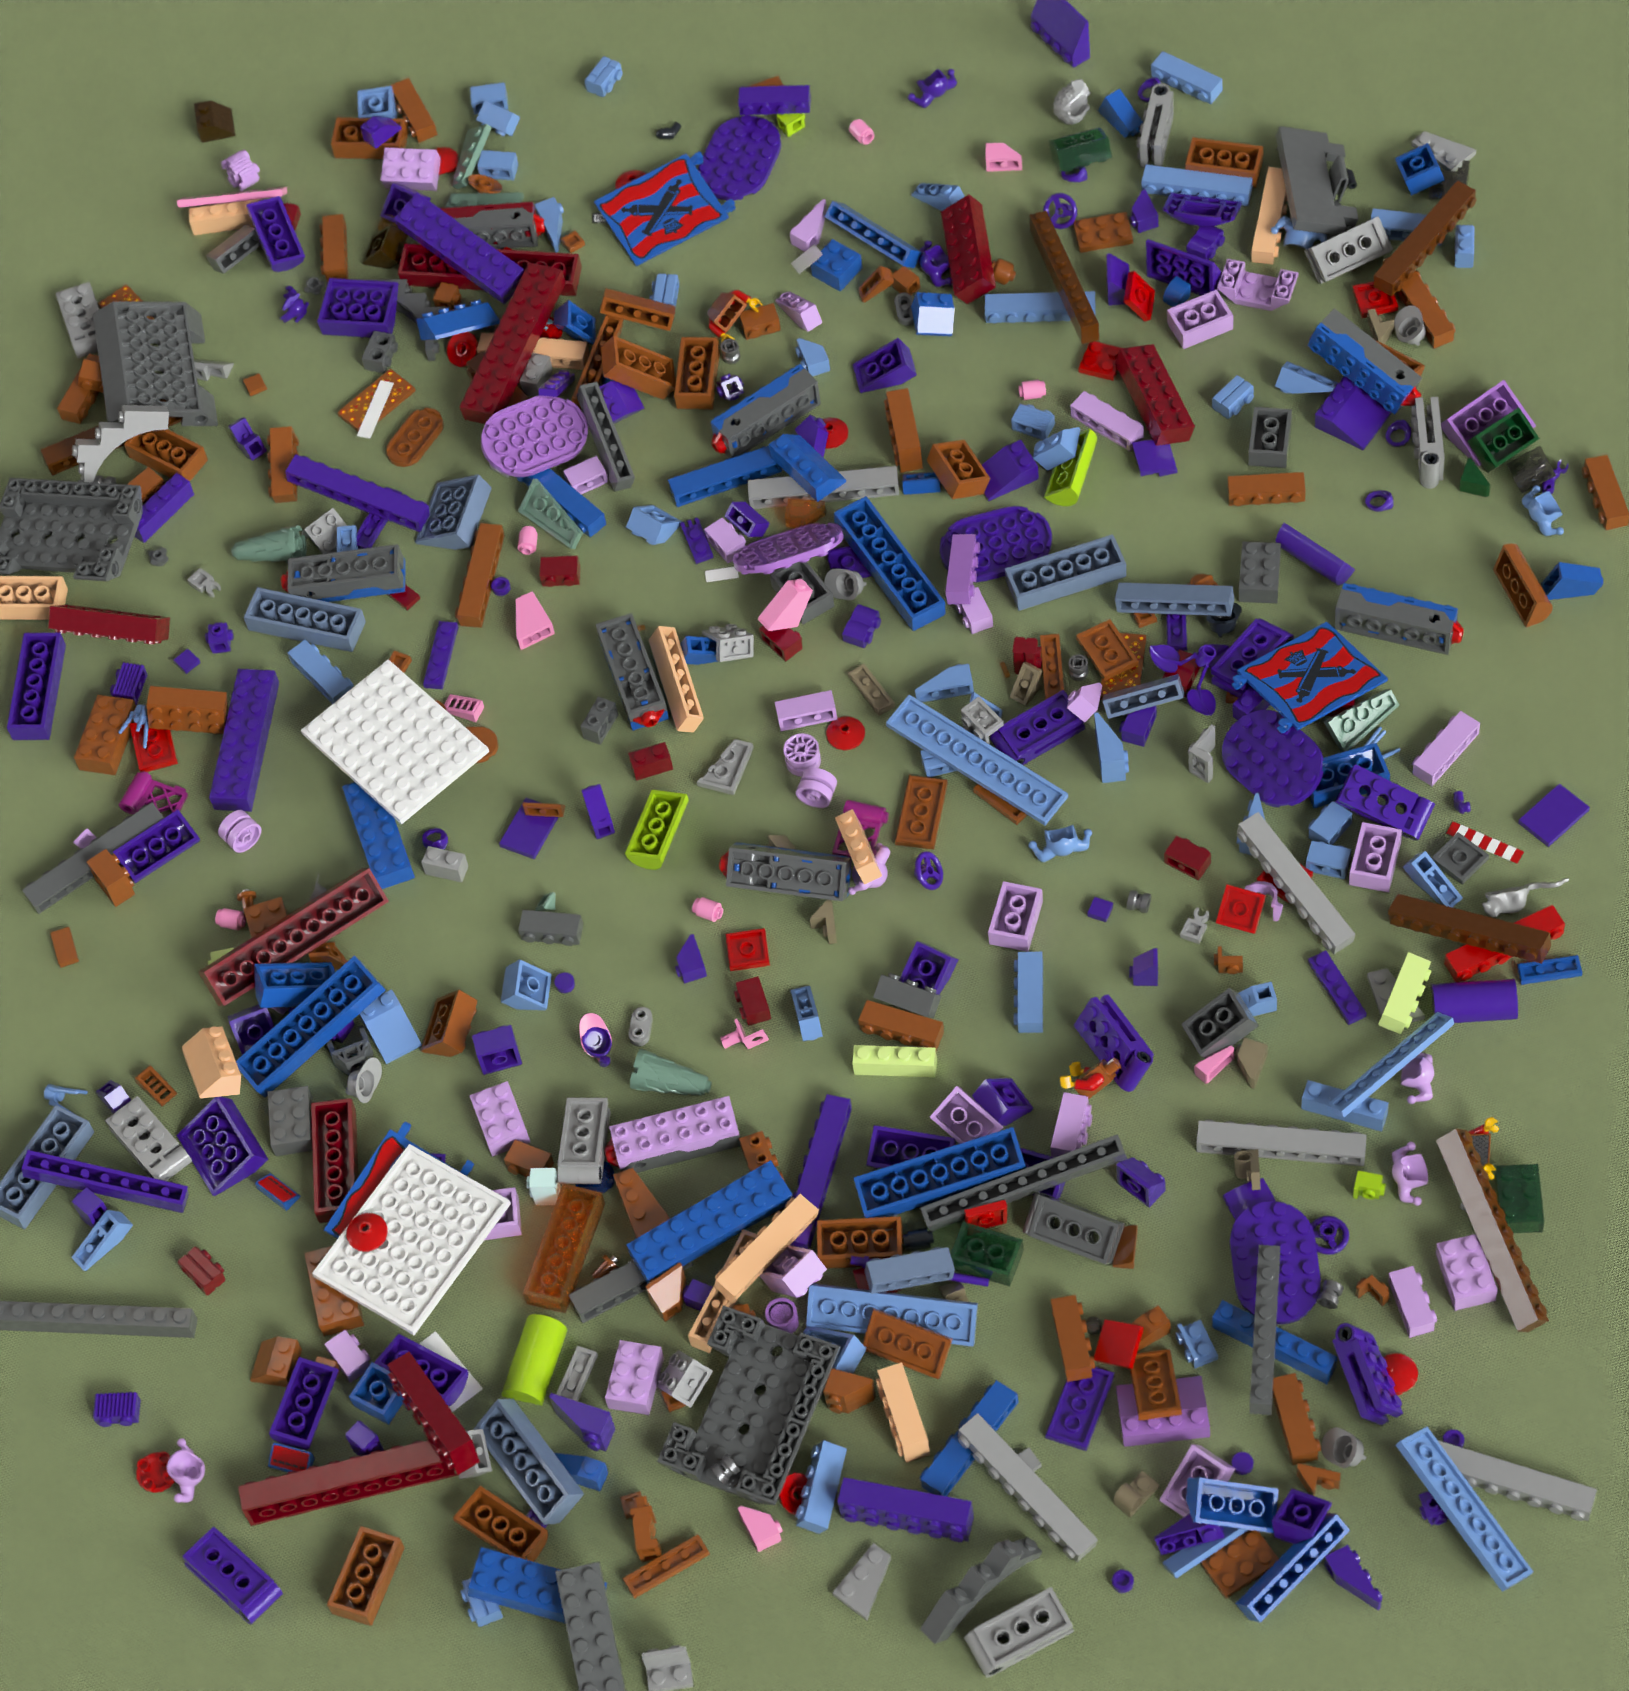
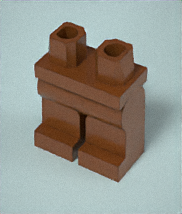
(644, 1530)

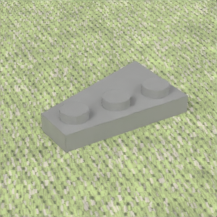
(1447, 153)
(729, 769)
(1381, 986)
(862, 1583)

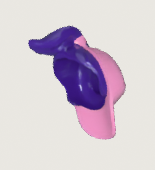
(595, 1038)

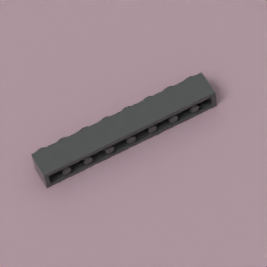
(75, 871)
(1265, 1330)

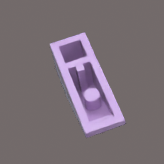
(1085, 701)

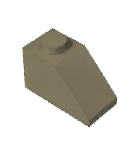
(1251, 1059)

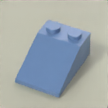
(1111, 755)
(389, 1027)
(850, 1351)

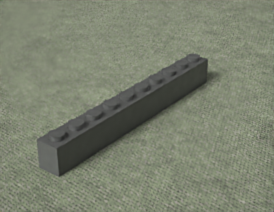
(1026, 1181)
(97, 1319)

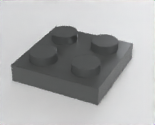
(1460, 858)

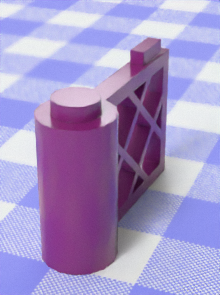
(142, 788)
(869, 817)

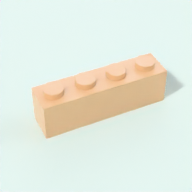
(858, 846)

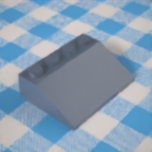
(455, 513)

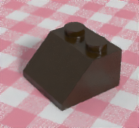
(214, 121)
(385, 248)

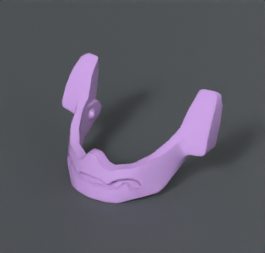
(1267, 888)

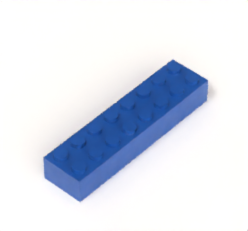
(890, 564)
(309, 1026)
(939, 1174)
(710, 1222)

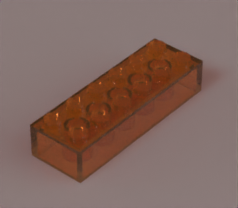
(564, 1248)

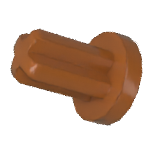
(246, 898)
(605, 1268)

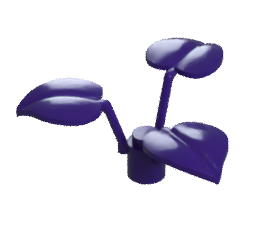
(1167, 659)

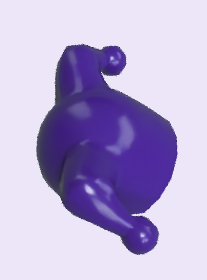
(933, 87)
(934, 263)

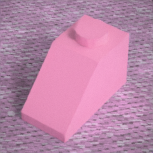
(1002, 158)
(760, 1527)

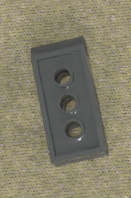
(1041, 1226)

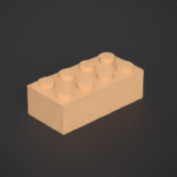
(30, 596)
(902, 1413)

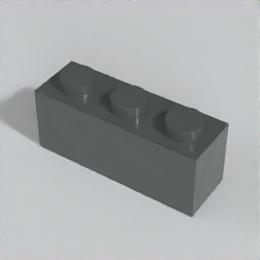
(234, 249)
(551, 927)
(907, 995)

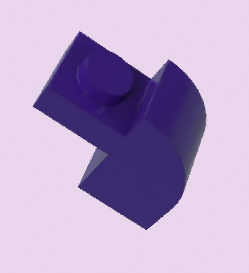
(246, 440)

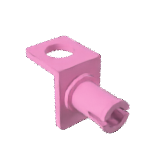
(739, 1035)

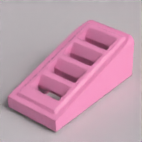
(472, 715)
(1211, 1066)

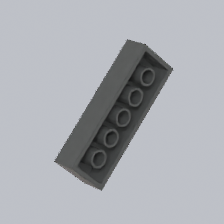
(590, 1628)

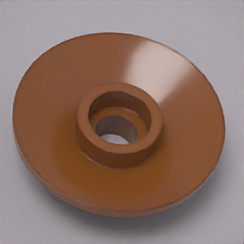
(484, 184)

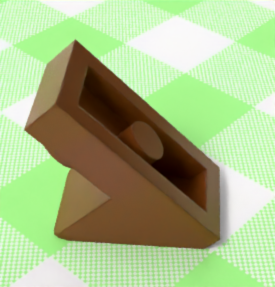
(1314, 1476)

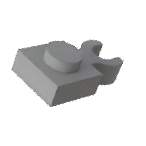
(203, 581)
(1195, 928)

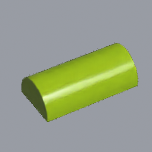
(1069, 476)
(656, 828)
(534, 1359)

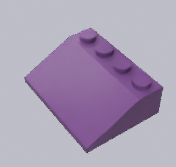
(1480, 415)
(1189, 1425)

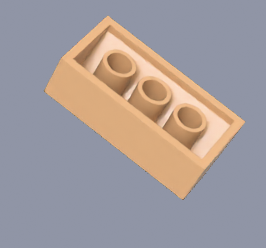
(220, 217)
(212, 1063)

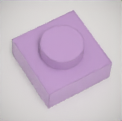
(84, 839)

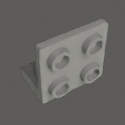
(324, 531)
(731, 642)
(980, 719)
(1200, 759)
(683, 1378)
(668, 1669)

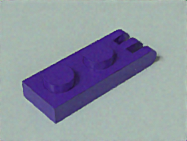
(697, 541)

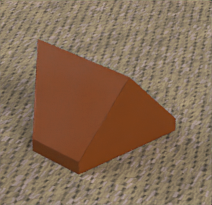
(328, 953)

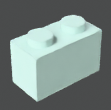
(543, 1185)

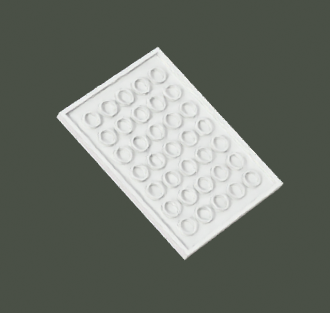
(394, 741)
(433, 1231)

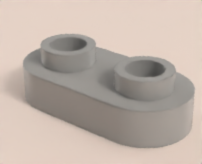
(640, 1024)

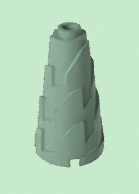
(272, 546)
(665, 1076)

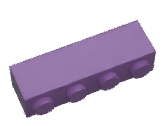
(962, 569)

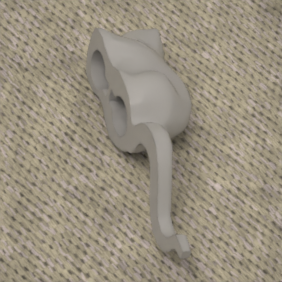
(1514, 898)

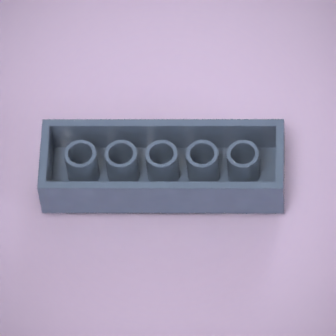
(1065, 572)
(304, 619)
(59, 1135)
(529, 1461)

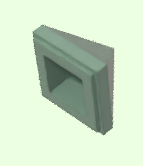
(547, 902)

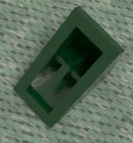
(1473, 480)

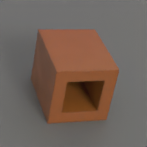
(905, 281)

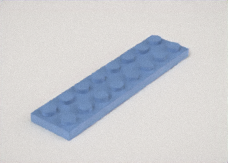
(852, 1308)
(1464, 1509)

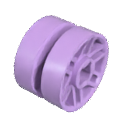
(800, 753)
(816, 787)
(239, 831)

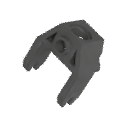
(342, 1056)

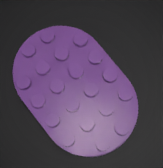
(534, 435)
(788, 548)

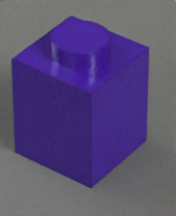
(696, 1294)

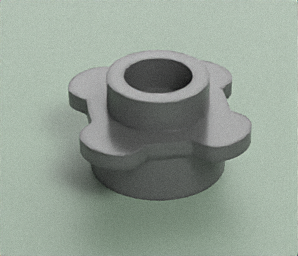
(314, 285)
(161, 560)

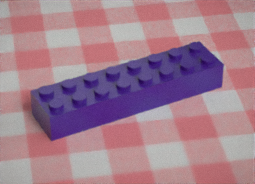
(459, 248)
(244, 740)

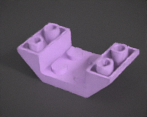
(1256, 289)

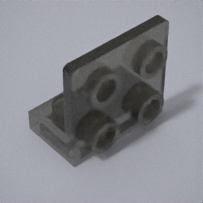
(1451, 177)
(1531, 469)

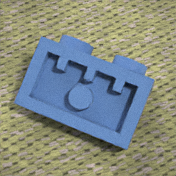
(1196, 1343)

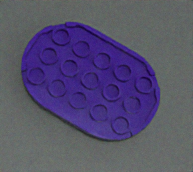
(740, 157)
(1005, 539)
(1272, 763)
(1299, 1271)

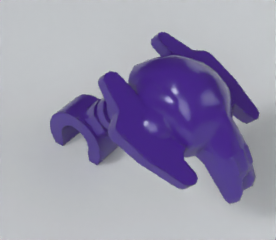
(294, 305)

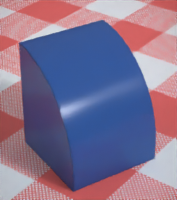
(1177, 292)

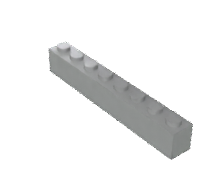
(860, 483)
(1295, 883)
(1282, 1143)
(1523, 1483)
(1027, 1488)

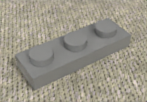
(577, 1373)

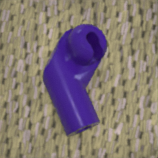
(1459, 804)

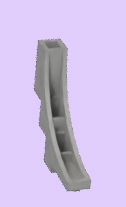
(109, 435)

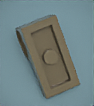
(1247, 1167)
(1134, 1495)

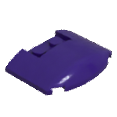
(1201, 210)

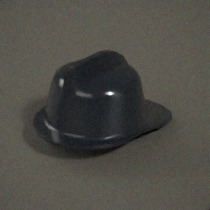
(1225, 624)

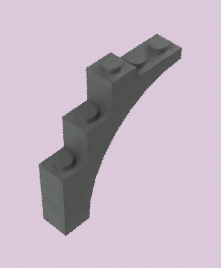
(413, 307)
(978, 1581)

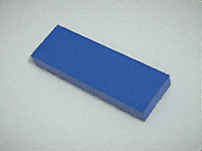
(1549, 970)

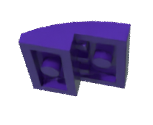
(1154, 458)
(1244, 1197)

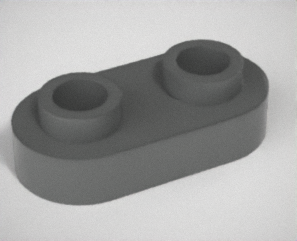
(904, 311)

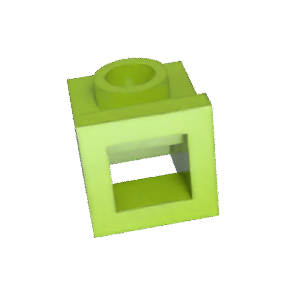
(790, 123)
(1369, 1185)

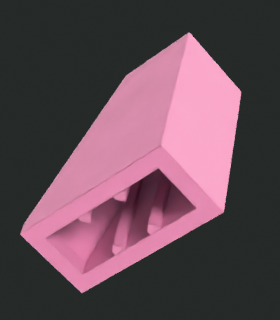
(787, 606)
(531, 621)

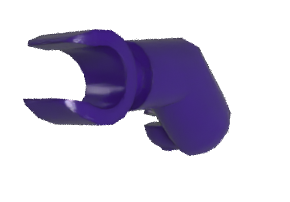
(1550, 484)

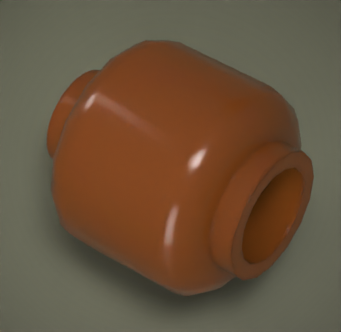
(1003, 271)

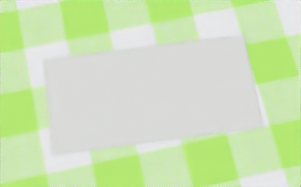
(437, 1345)

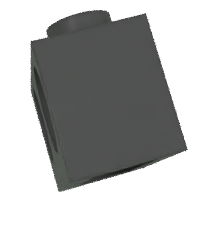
(379, 352)
(599, 720)

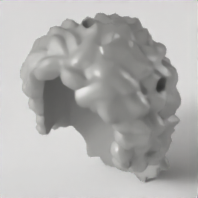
(1071, 102)

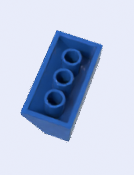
(456, 321)
(805, 466)
(1337, 768)
(288, 982)
(1231, 1504)

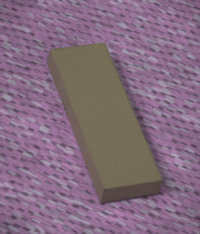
(871, 689)

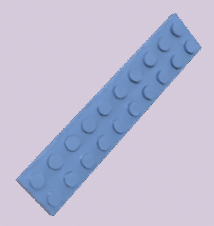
(977, 760)

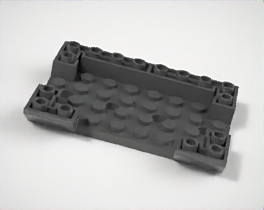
(131, 361)
(68, 513)
(775, 1418)

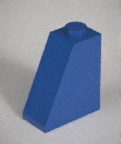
(1120, 114)
(1572, 580)

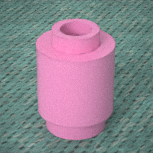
(861, 131)
(1032, 389)
(527, 540)
(707, 909)
(230, 919)

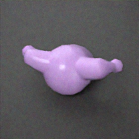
(881, 858)
(1418, 1075)
(1409, 1173)
(186, 1471)

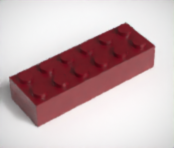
(968, 249)
(1154, 394)
(109, 624)
(333, 1154)
(432, 1413)

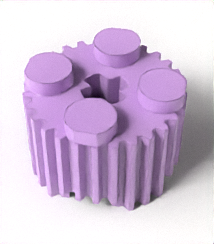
(241, 170)

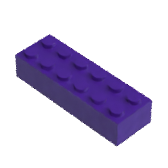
(36, 686)
(906, 1510)

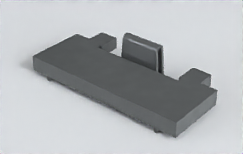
(1310, 185)

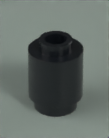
(918, 1239)

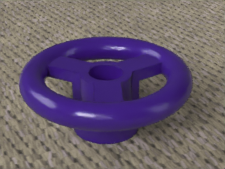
(1066, 209)
(926, 871)
(1330, 1224)

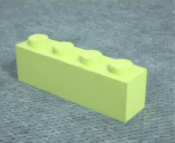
(1404, 993)
(894, 1061)

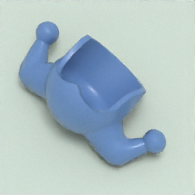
(1297, 237)
(1543, 510)
(1061, 843)

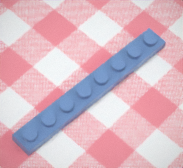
(1390, 1064)

